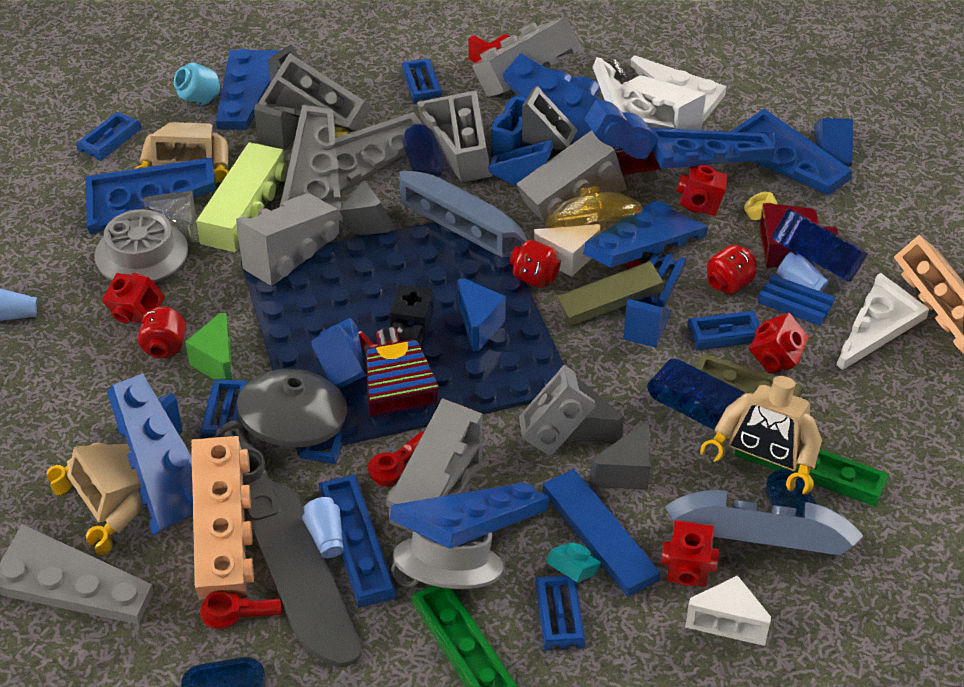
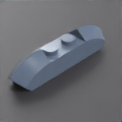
(460, 212)
(815, 531)

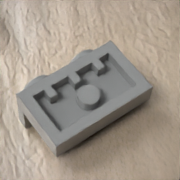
(555, 412)

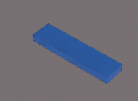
(601, 533)
(362, 551)

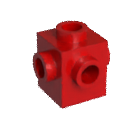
(702, 189)
(132, 297)
(779, 343)
(690, 554)

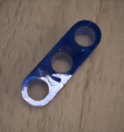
(819, 245)
(692, 392)

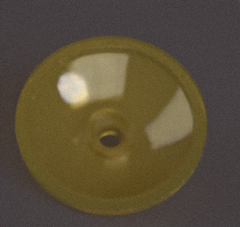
(592, 207)

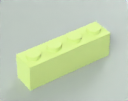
(241, 193)

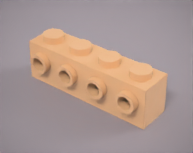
(938, 284)
(219, 516)

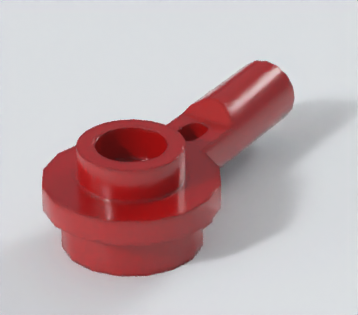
(388, 467)
(224, 609)

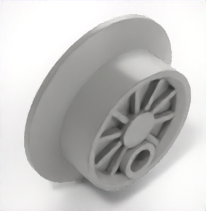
(141, 244)
(460, 567)

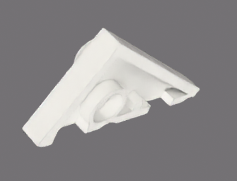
(657, 71)
(625, 95)
(885, 315)

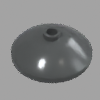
(292, 408)

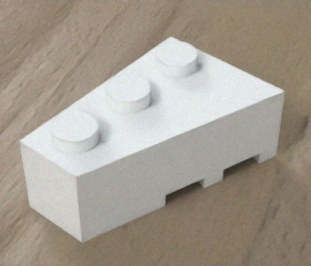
(672, 102)

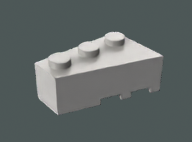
(536, 42)
(302, 85)
(459, 133)
(579, 166)
(285, 236)
(443, 458)

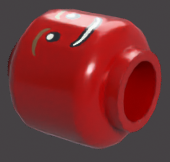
(535, 263)
(731, 269)
(162, 332)

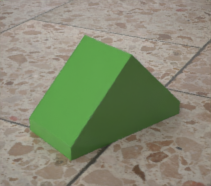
(211, 349)

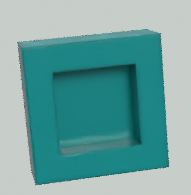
(573, 561)

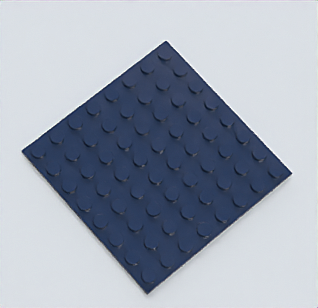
(360, 281)

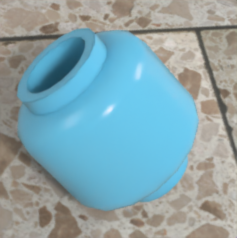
(196, 84)

